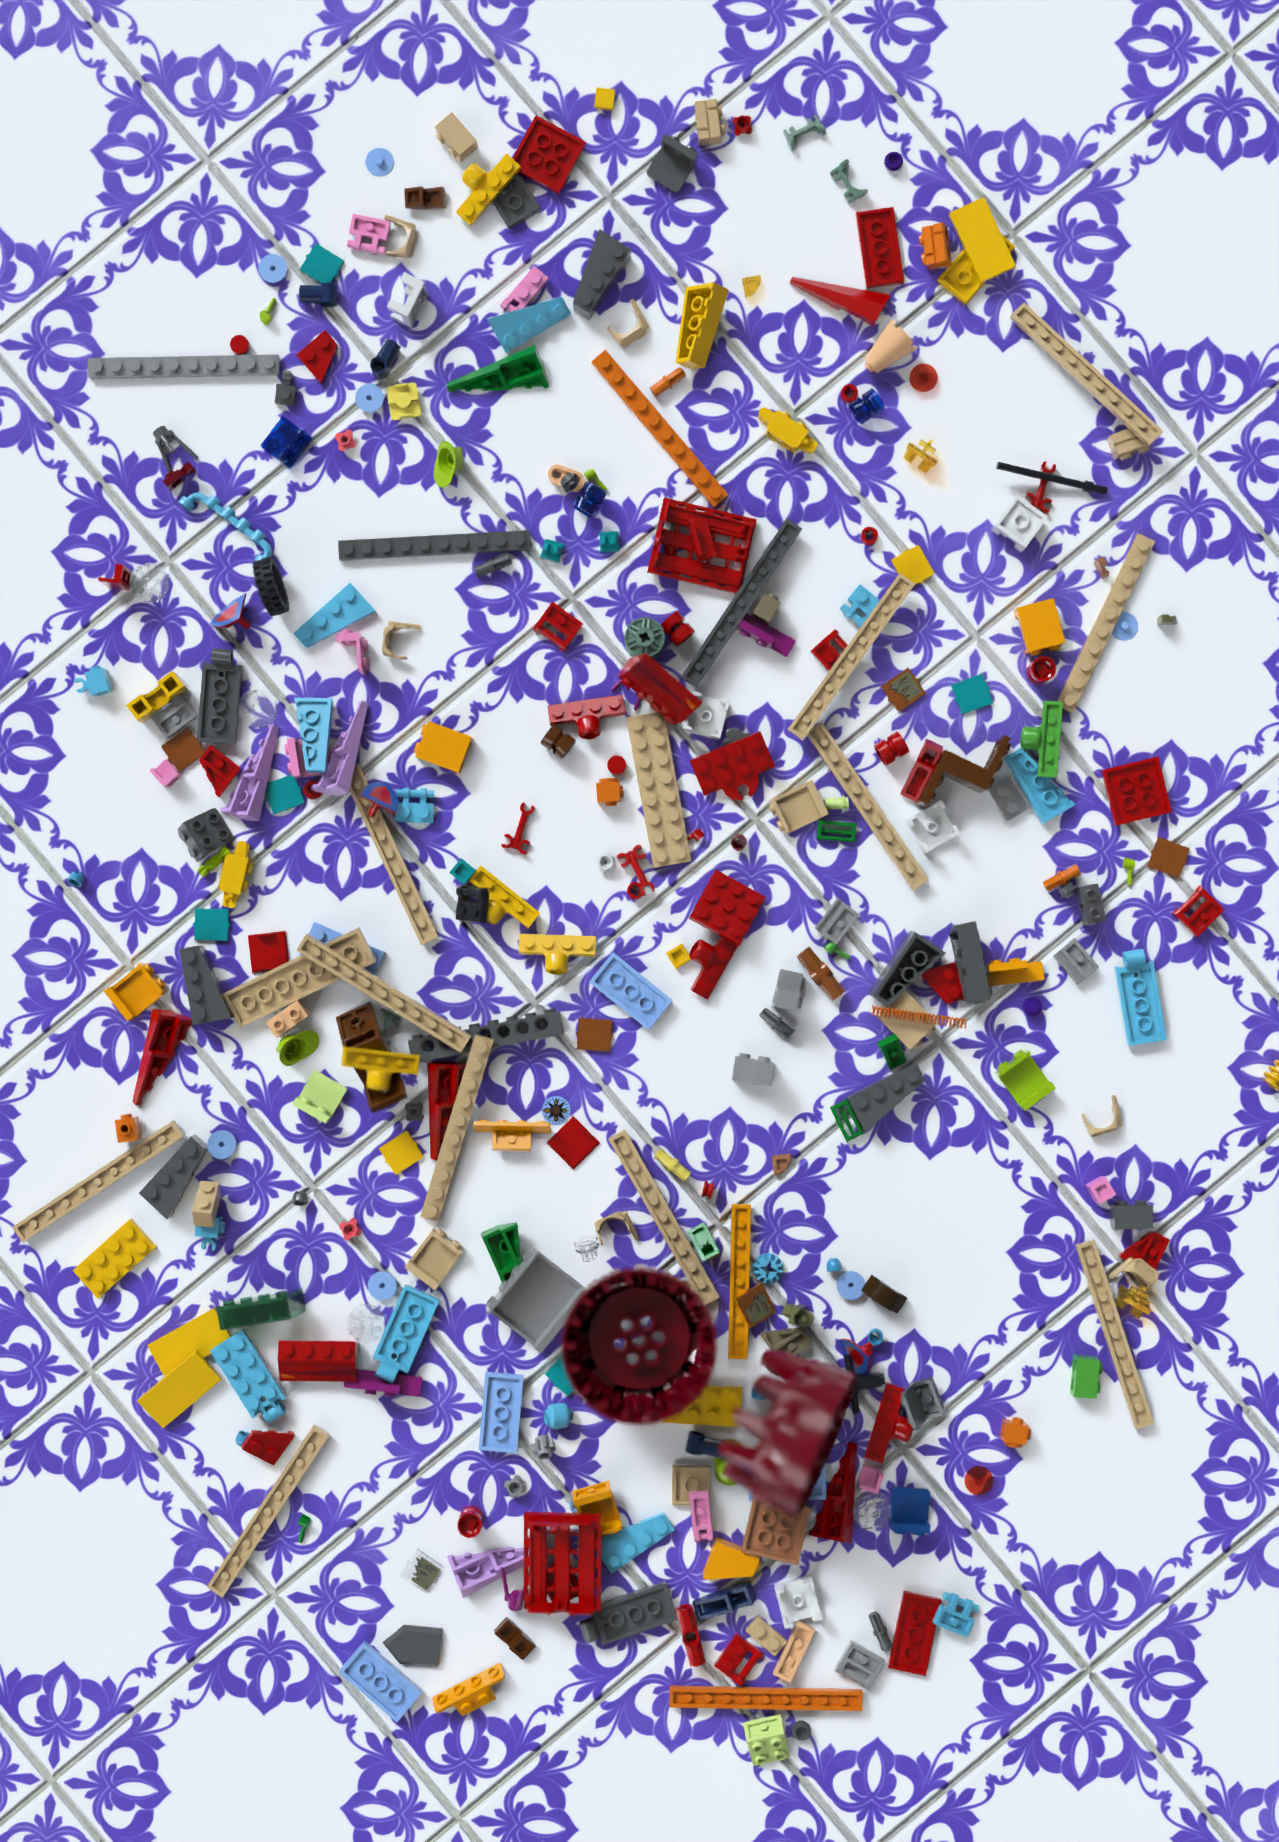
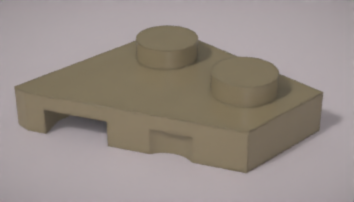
(788, 1340)

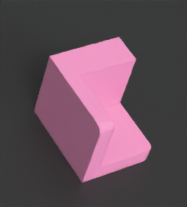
(166, 773)
(1100, 1189)
(870, 1478)

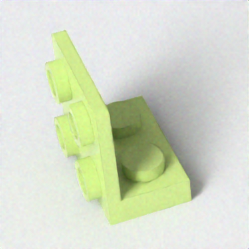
(320, 1097)
(766, 1740)

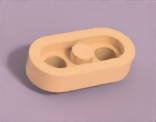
(563, 471)

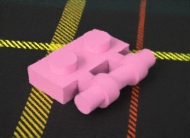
(369, 228)

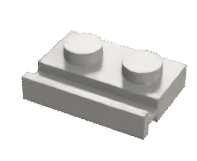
(174, 716)
(1009, 797)
(836, 921)
(1076, 961)

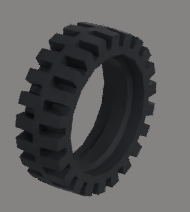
(270, 586)

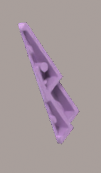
(343, 757)
(249, 795)
(481, 1569)

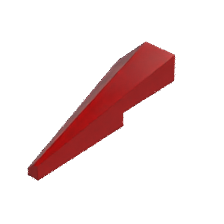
(858, 302)
(163, 1036)
(443, 1086)
(836, 1515)

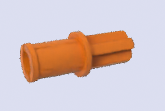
(667, 382)
(1061, 877)

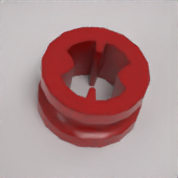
(845, 398)
(863, 536)
(631, 895)
(707, 1190)

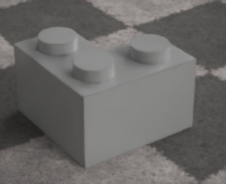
(787, 990)
(752, 1070)

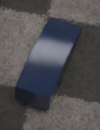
(724, 1600)

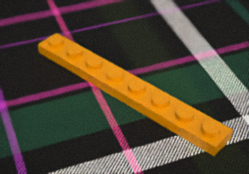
(739, 1279)

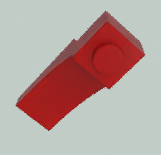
(921, 770)

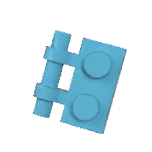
(864, 601)
(415, 812)
(954, 1620)

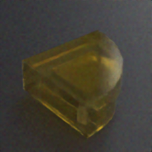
(750, 285)

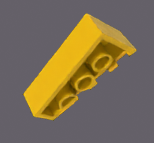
(699, 323)

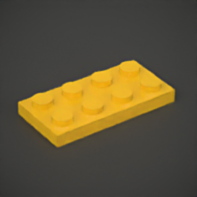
(114, 1258)
(712, 1407)

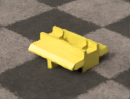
(403, 401)

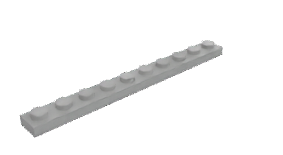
(184, 366)

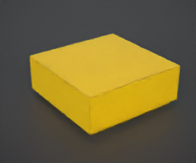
(604, 99)
(678, 956)

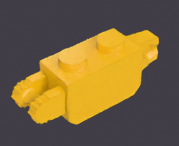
(787, 431)
(235, 874)

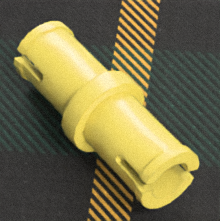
(672, 1164)

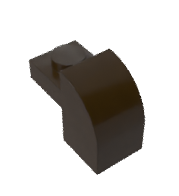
(884, 1294)

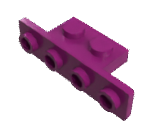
(765, 635)
(371, 1384)

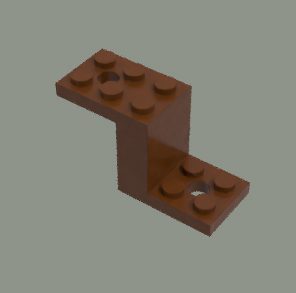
(965, 771)
(368, 1036)

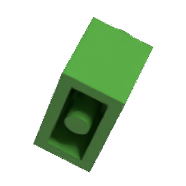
(1085, 1376)

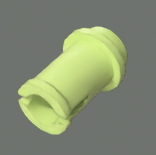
(837, 803)

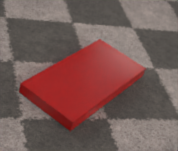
(879, 247)
(914, 1633)

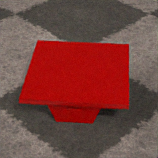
(268, 951)
(573, 1142)

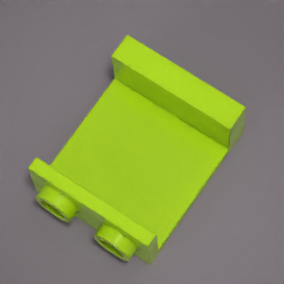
(1024, 1079)

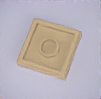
(689, 1479)

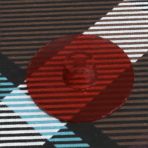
(923, 377)
(978, 1480)

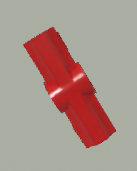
(692, 1645)

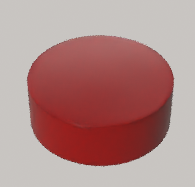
(239, 345)
(616, 765)
(311, 794)

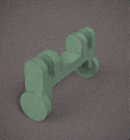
(811, 126)
(856, 193)
(388, 1018)

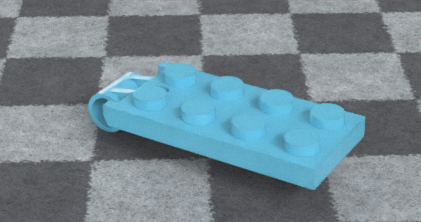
(1139, 999)
(404, 1332)
(250, 1376)

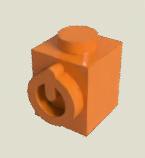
(609, 791)
(127, 1128)
(1015, 1432)

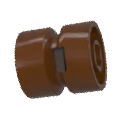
(557, 741)

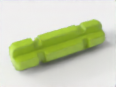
(213, 861)

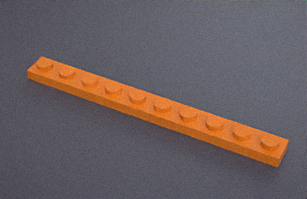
(659, 428)
(765, 1698)

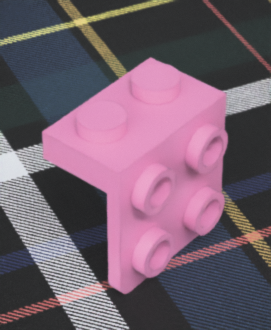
(348, 638)
(297, 766)

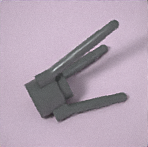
(164, 438)

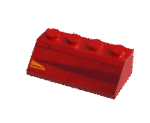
(658, 688)
(318, 1361)

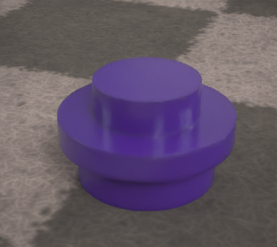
(893, 161)
(1032, 1006)

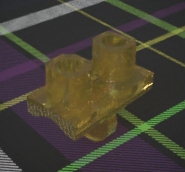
(913, 450)
(1135, 1297)

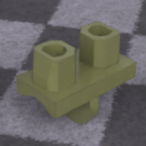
(798, 1314)

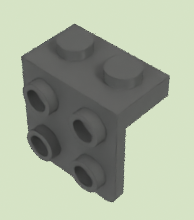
(672, 163)
(205, 833)
(922, 1402)

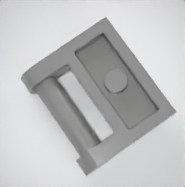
(862, 1659)

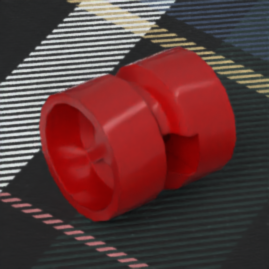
(683, 633)
(1041, 670)
(891, 748)
(470, 1521)

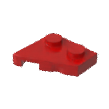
(318, 355)
(219, 769)
(945, 982)
(1148, 1248)
(267, 1445)

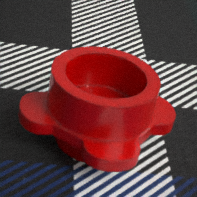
(746, 120)

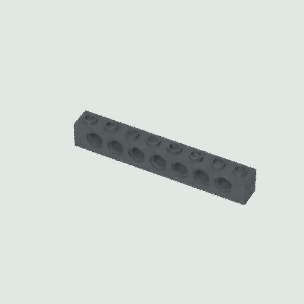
(554, 1028)

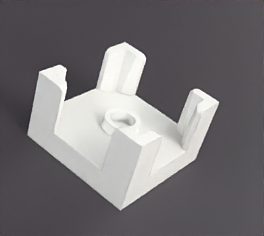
(408, 312)
(1020, 522)
(708, 717)
(932, 827)
(797, 1600)

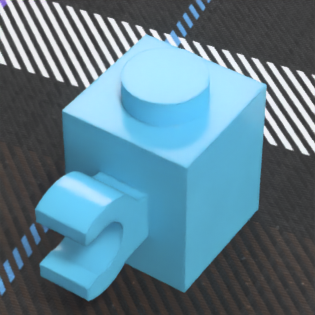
(96, 682)
(210, 1233)

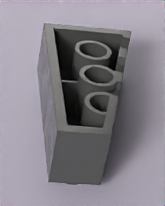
(601, 271)
(970, 963)
(905, 967)
(203, 987)
(883, 1095)
(171, 1181)

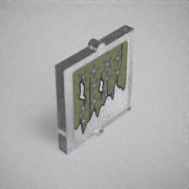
(421, 1571)

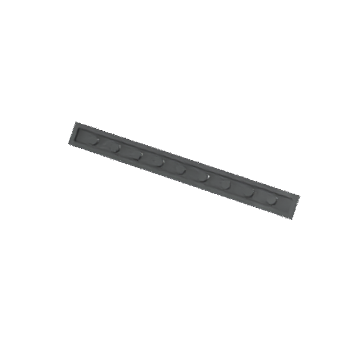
(433, 545)
(741, 603)

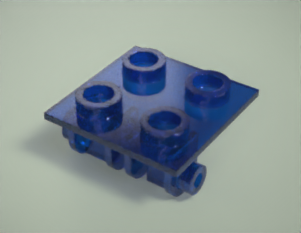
(286, 442)

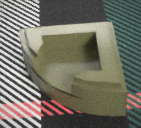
(1166, 619)

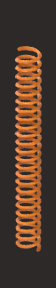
(916, 1014)

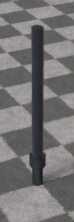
(1086, 486)

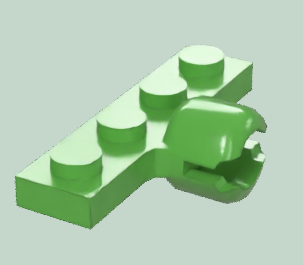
(1045, 739)

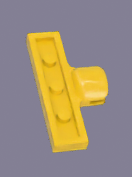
(485, 187)
(503, 899)
(557, 949)
(379, 1065)

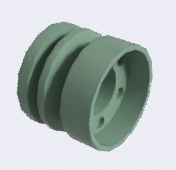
(640, 627)

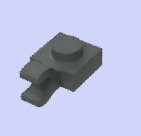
(285, 393)

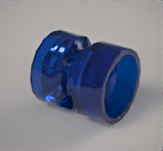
(869, 404)
(589, 499)

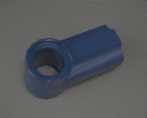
(324, 295)
(385, 357)
(700, 1444)

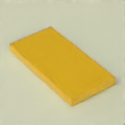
(982, 240)
(961, 279)
(198, 1334)
(179, 1389)

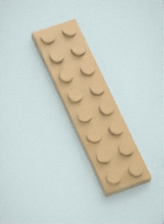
(658, 789)
(293, 980)

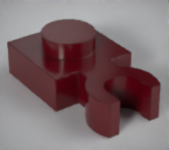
(175, 478)

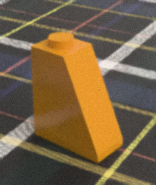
(729, 1562)

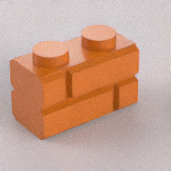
(936, 246)

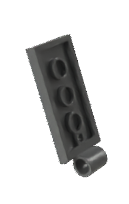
(219, 699)
(630, 1614)

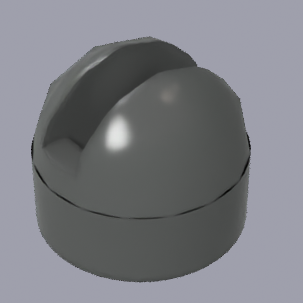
(299, 1199)

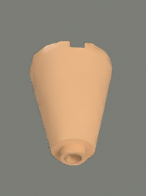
(889, 348)

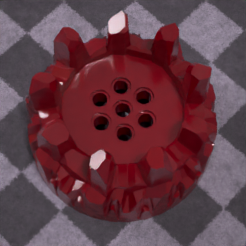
(648, 1388)
(795, 1432)

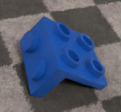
(910, 1510)

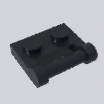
(472, 910)

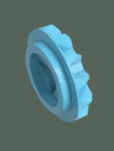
(760, 1273)

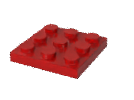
(548, 154)
(1136, 791)
(727, 907)

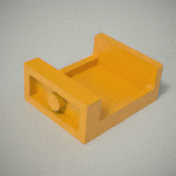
(1040, 627)
(443, 747)
(136, 991)
(599, 1499)

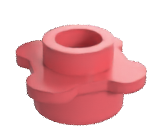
(345, 445)
(345, 1229)

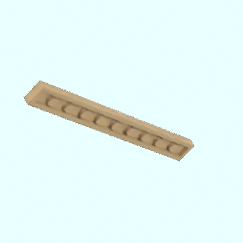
(1086, 374)
(1105, 622)
(851, 656)
(867, 806)
(393, 862)
(383, 992)
(457, 1127)
(98, 1181)
(663, 1216)
(1114, 1334)
(268, 1510)

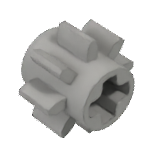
(543, 1447)

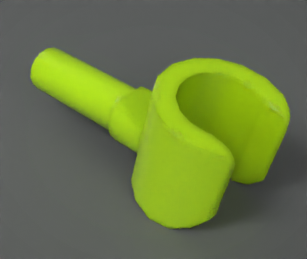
(264, 315)
(590, 475)
(1130, 865)

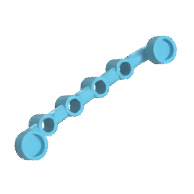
(228, 515)

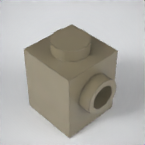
(766, 608)

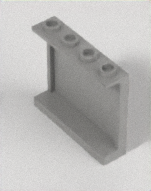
(535, 1299)

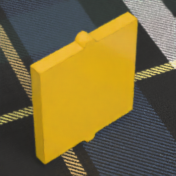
(913, 565)
(401, 1152)

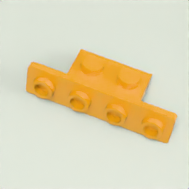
(1014, 972)
(511, 1135)
(471, 1692)

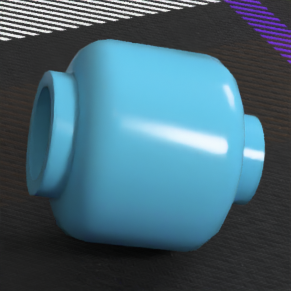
(558, 1415)

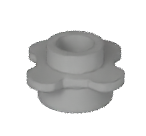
(513, 1492)

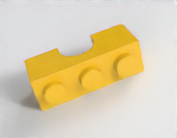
(166, 690)

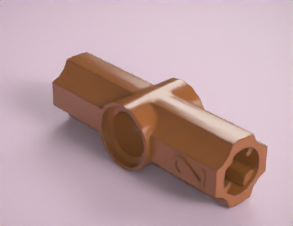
(820, 973)

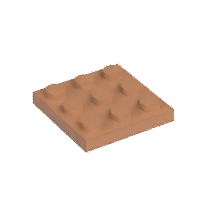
(774, 1533)

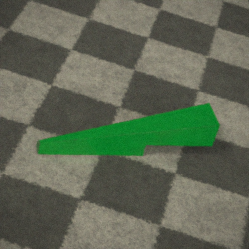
(511, 372)
(503, 1248)

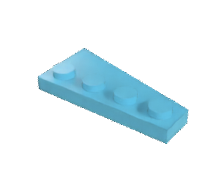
(525, 323)
(341, 611)
(315, 728)
(1041, 793)
(633, 1540)

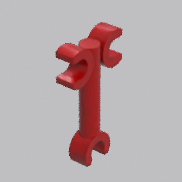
(1038, 501)
(516, 842)
(632, 858)

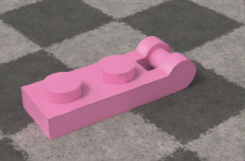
(525, 290)
(701, 1515)

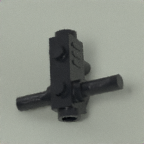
(863, 1381)

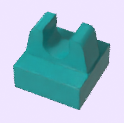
(609, 541)
(552, 550)
(462, 871)

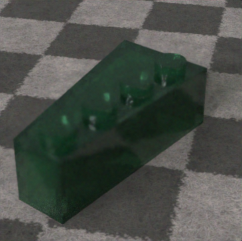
(261, 1309)

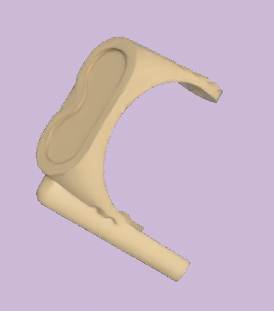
(407, 249)
(637, 333)
(388, 633)
(1093, 1131)
(617, 1215)
(1139, 1268)

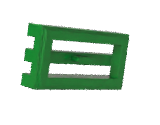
(834, 823)
(839, 1105)

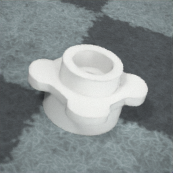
(610, 863)

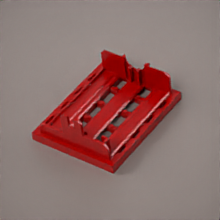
(696, 570)
(559, 1526)

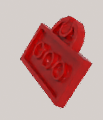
(733, 766)

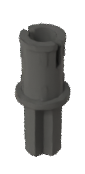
(492, 565)
(776, 1023)
(880, 1631)

